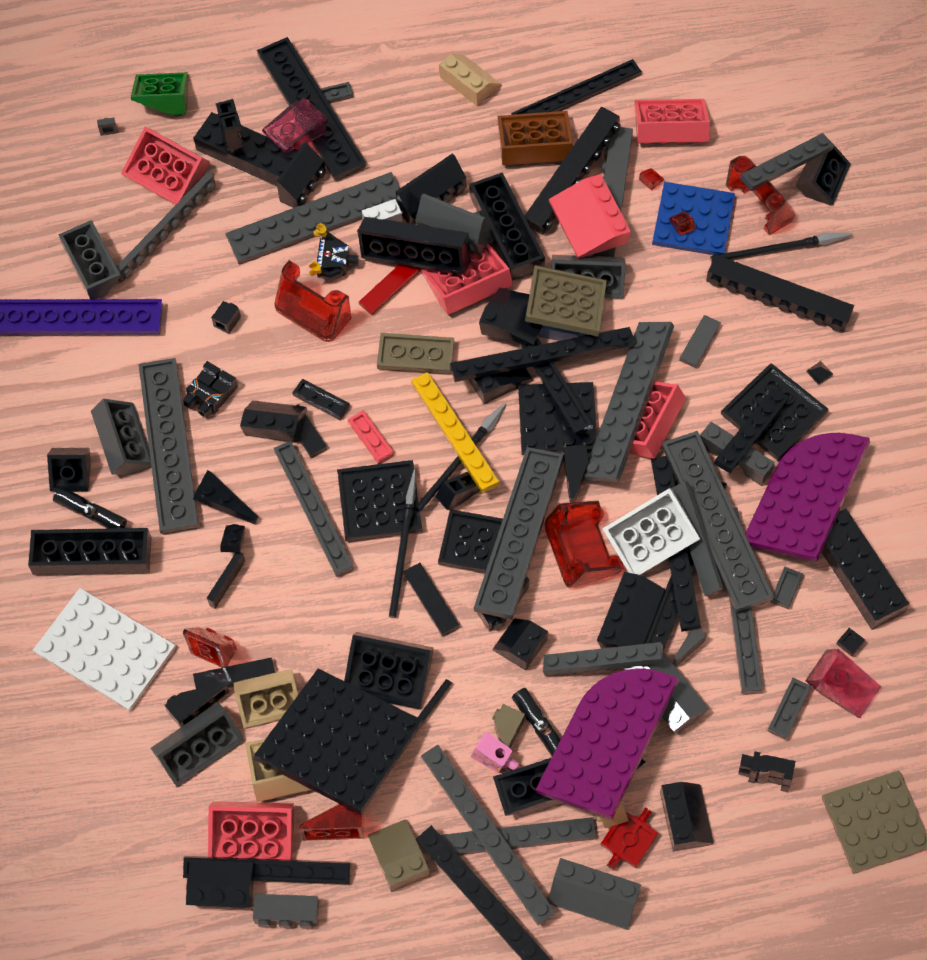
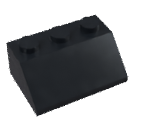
(300, 176)
(824, 176)
(273, 420)
(685, 815)
(220, 883)

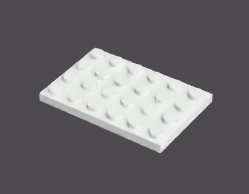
(104, 649)

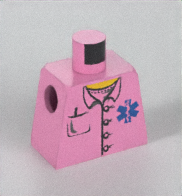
(488, 749)

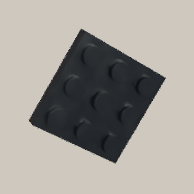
(469, 540)

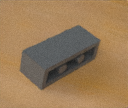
(286, 910)

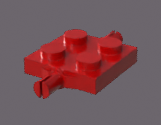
(629, 840)

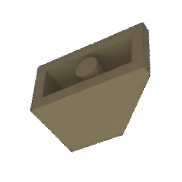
(508, 724)

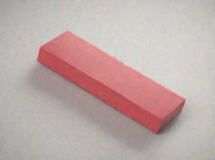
(370, 437)

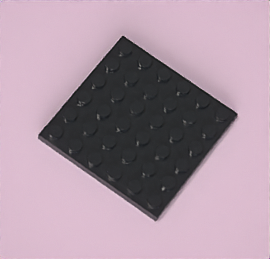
(338, 741)

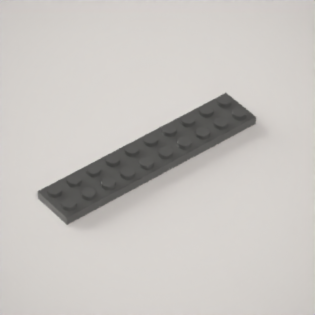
(301, 222)
(628, 402)
(168, 446)
(519, 533)
(725, 535)

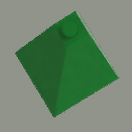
(162, 92)

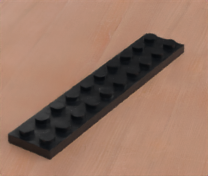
(296, 83)

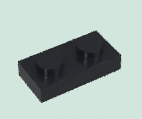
(232, 538)

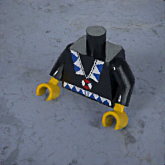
(332, 256)

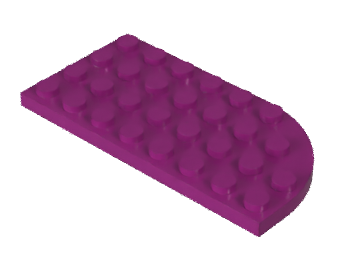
(806, 495)
(607, 740)

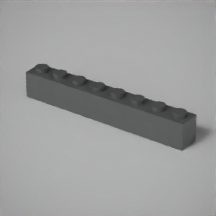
(616, 170)

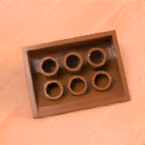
(534, 137)

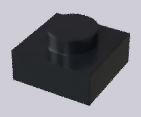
(850, 641)

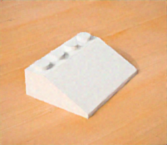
(651, 533)

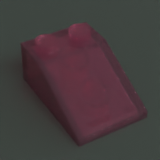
(296, 125)
(843, 682)

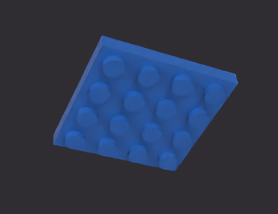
(711, 217)

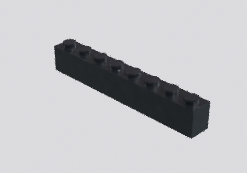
(574, 167)
(780, 293)

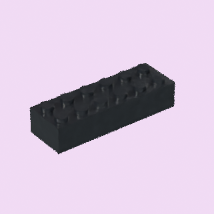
(258, 156)
(507, 225)
(414, 245)
(90, 551)
(863, 573)

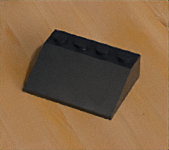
(389, 668)

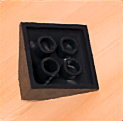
(506, 316)

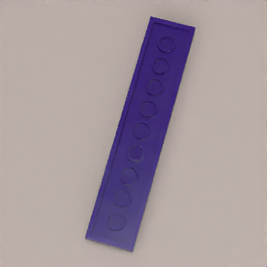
(80, 316)

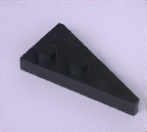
(219, 496)

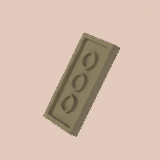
(415, 353)

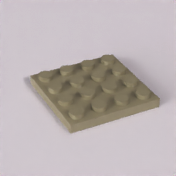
(566, 301)
(876, 821)

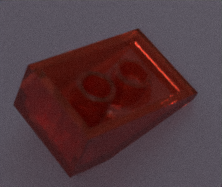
(210, 646)
(334, 824)

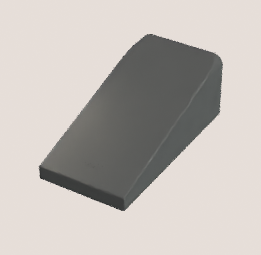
(691, 643)

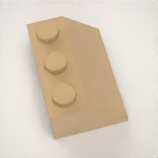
(467, 78)
(265, 697)

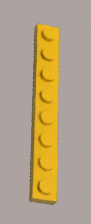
(455, 433)

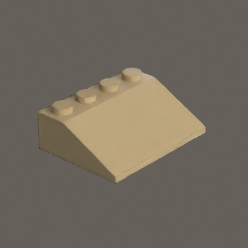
(267, 782)

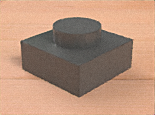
(107, 126)

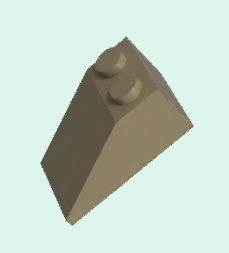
(398, 855)

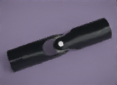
(80, 505)
(533, 715)

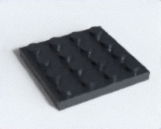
(791, 422)
(543, 423)
(375, 500)

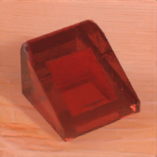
(650, 178)
(682, 223)

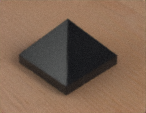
(819, 372)

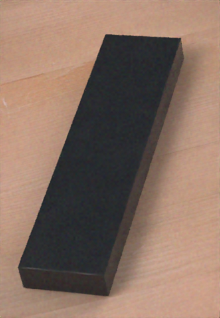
(431, 599)
(234, 673)

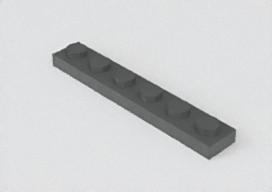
(786, 161)
(603, 659)

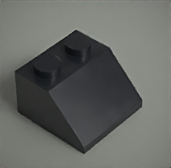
(69, 468)
(521, 642)

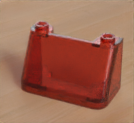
(780, 210)
(316, 314)
(579, 543)

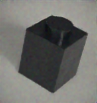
(226, 317)

